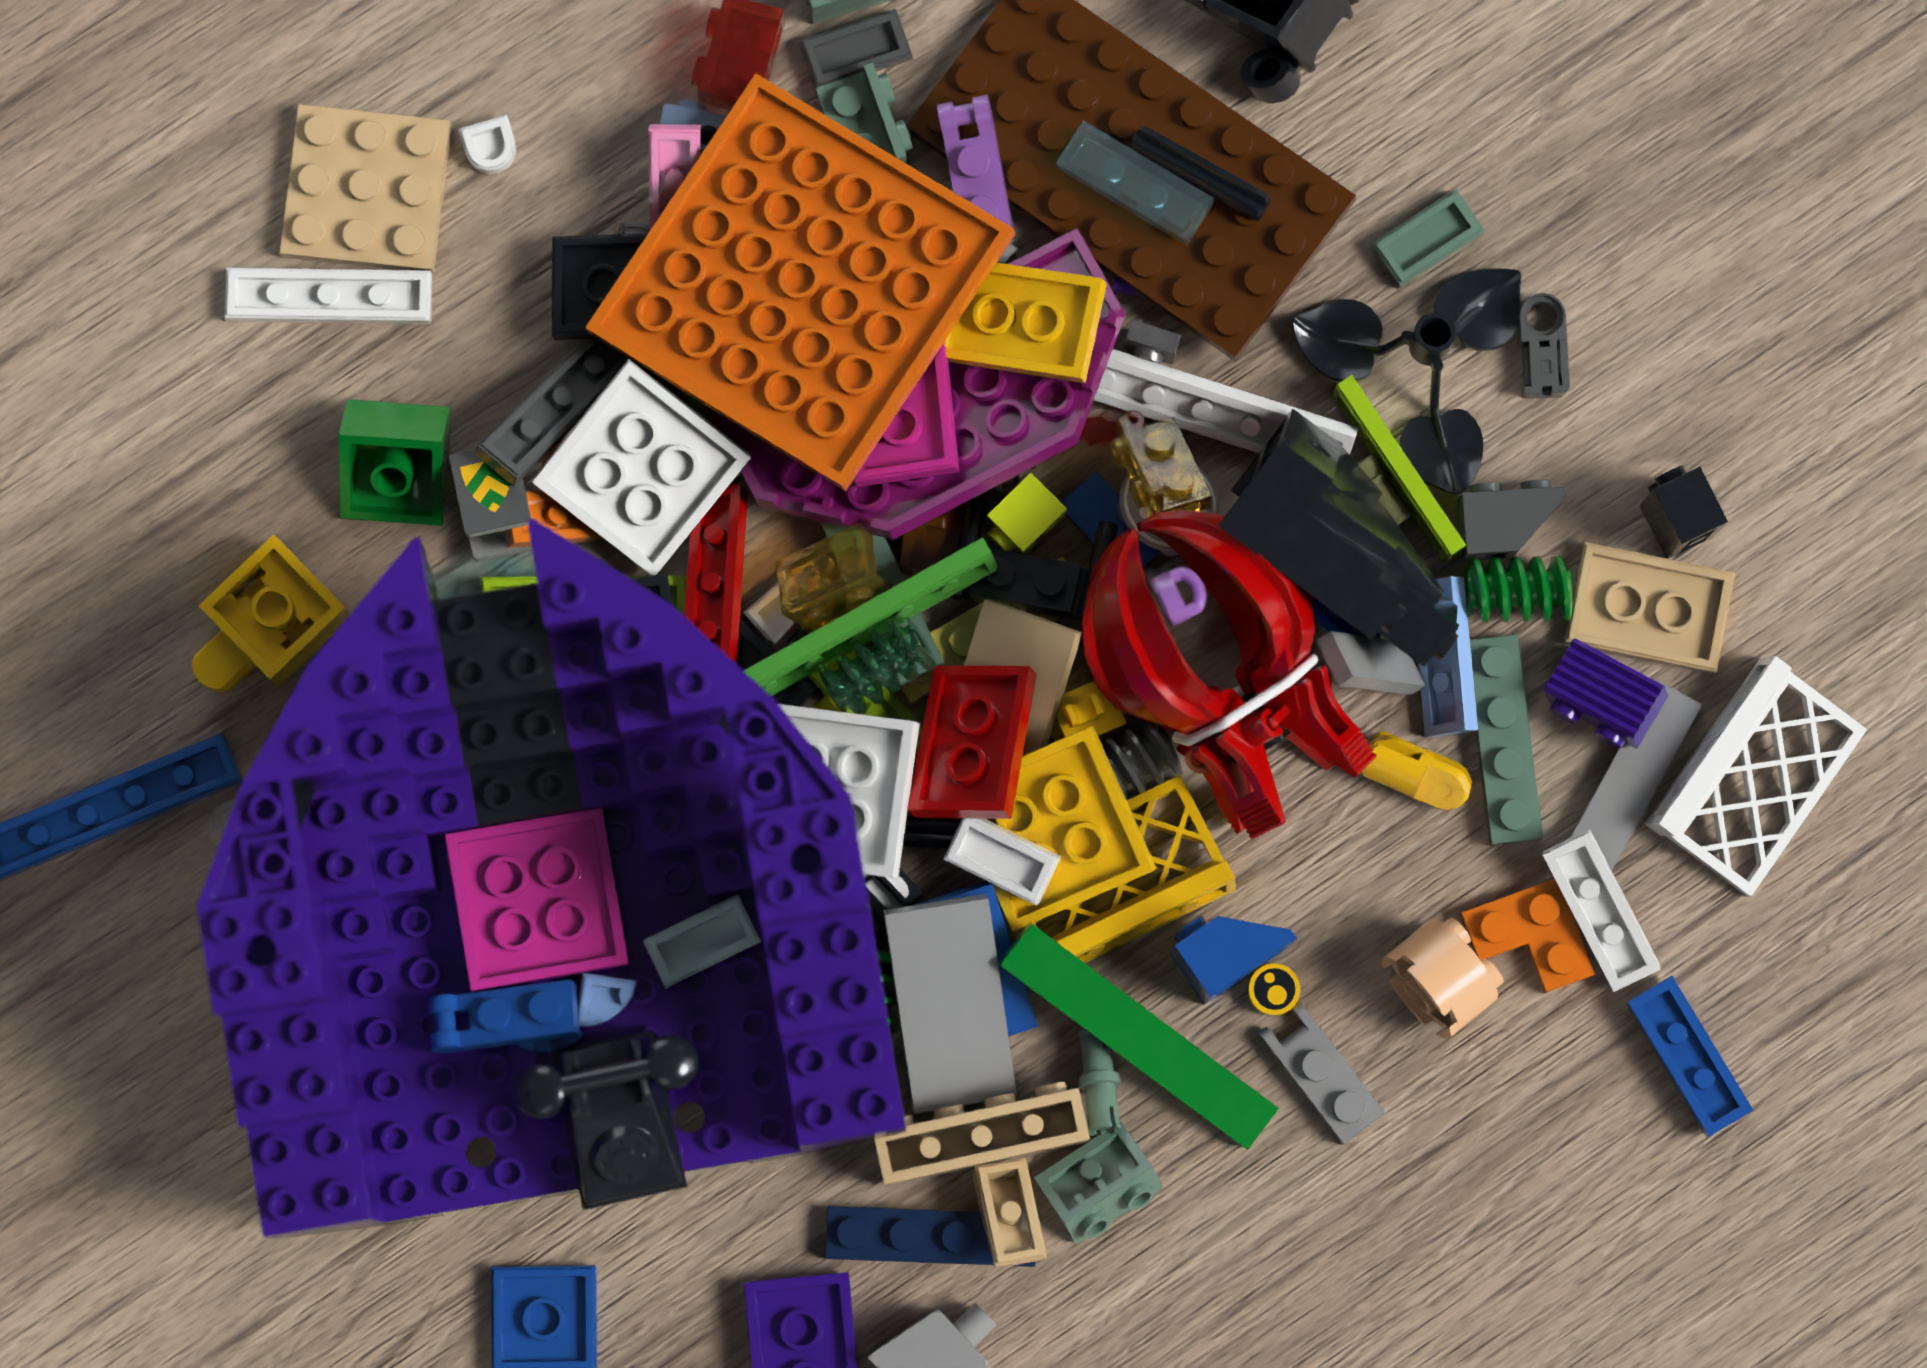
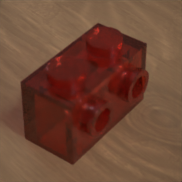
(742, 44)

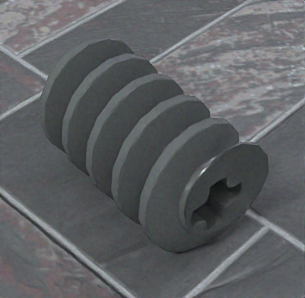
(1141, 756)

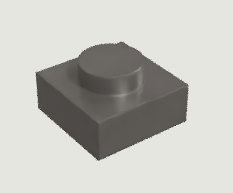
(1151, 342)

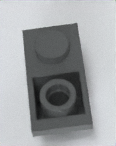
(1504, 520)

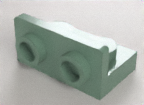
(863, 107)
(1099, 1184)

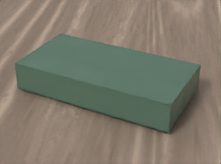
(1427, 238)

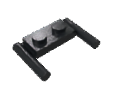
(1029, 580)

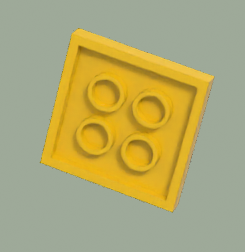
(1077, 810)

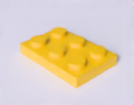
(1030, 323)

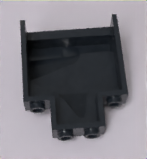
(1328, 533)

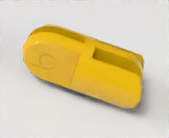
(1418, 772)

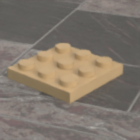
(365, 188)

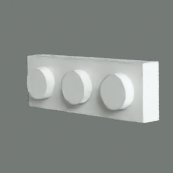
(1601, 910)

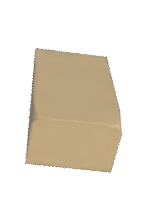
(1009, 1212)

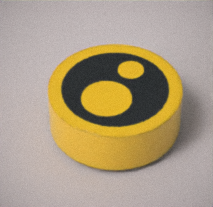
(1273, 989)

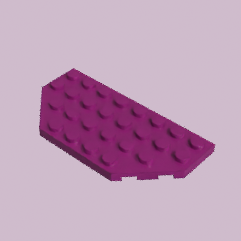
(1000, 422)

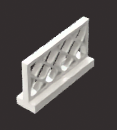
(1720, 749)

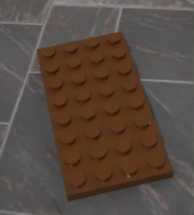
(1064, 65)

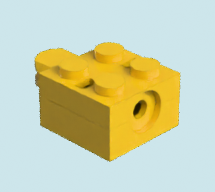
(268, 624)

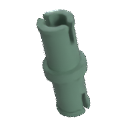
(1100, 1085)

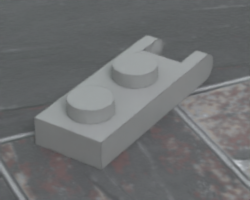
(1324, 1077)

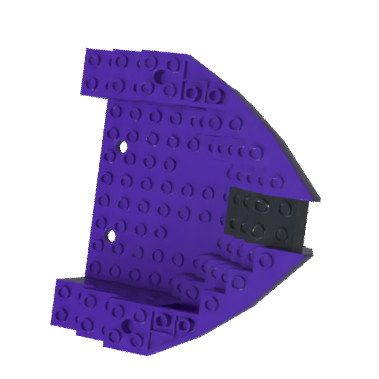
(343, 916)

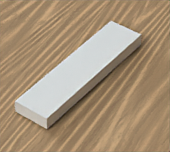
(328, 296)

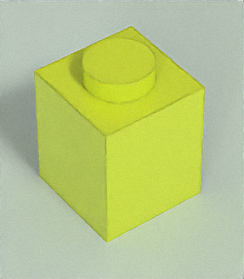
(1024, 516)

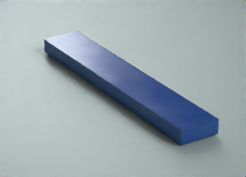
(116, 804)

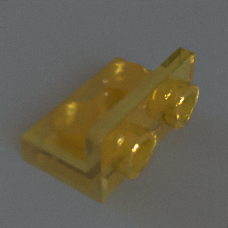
(1160, 467)
(829, 578)

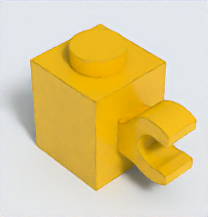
(1085, 708)

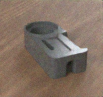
(1545, 352)

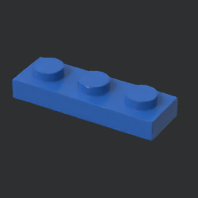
(1689, 1056)

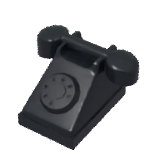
(1288, 33)
(615, 1113)

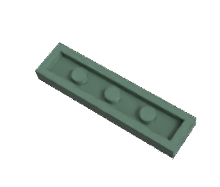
(1504, 742)

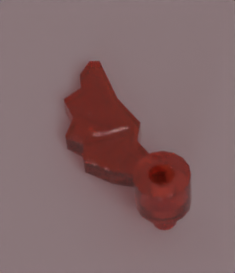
(1102, 431)

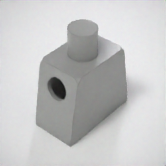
(938, 1343)

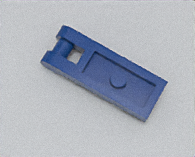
(505, 1016)

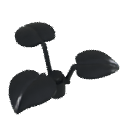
(1476, 306)

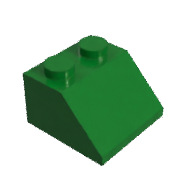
(394, 462)

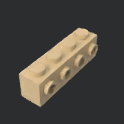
(984, 1136)

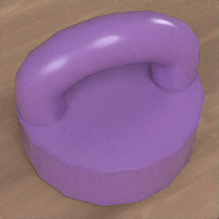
(1170, 598)

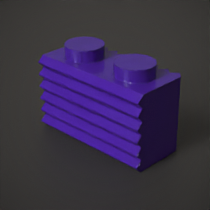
(1604, 695)

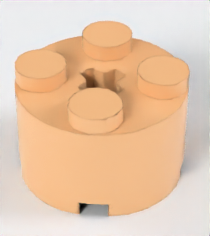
(1442, 976)

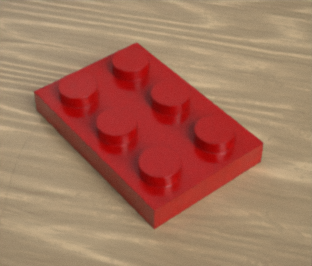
(972, 742)

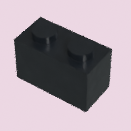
(1682, 510)

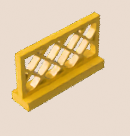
(1160, 904)

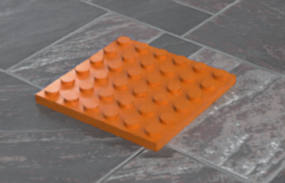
(800, 281)

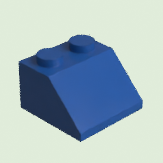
(1225, 952)

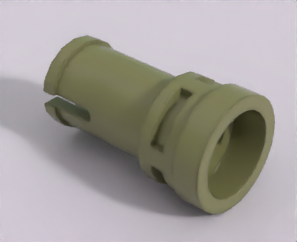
(1389, 499)

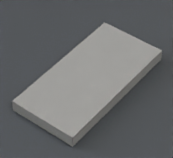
(950, 1002)

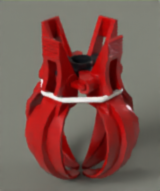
(1215, 728)

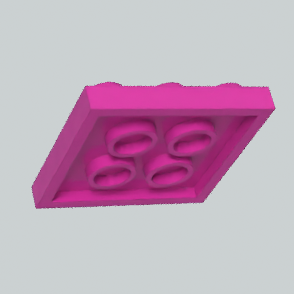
(537, 899)

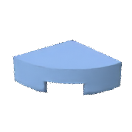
(602, 998)

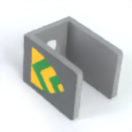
(488, 506)

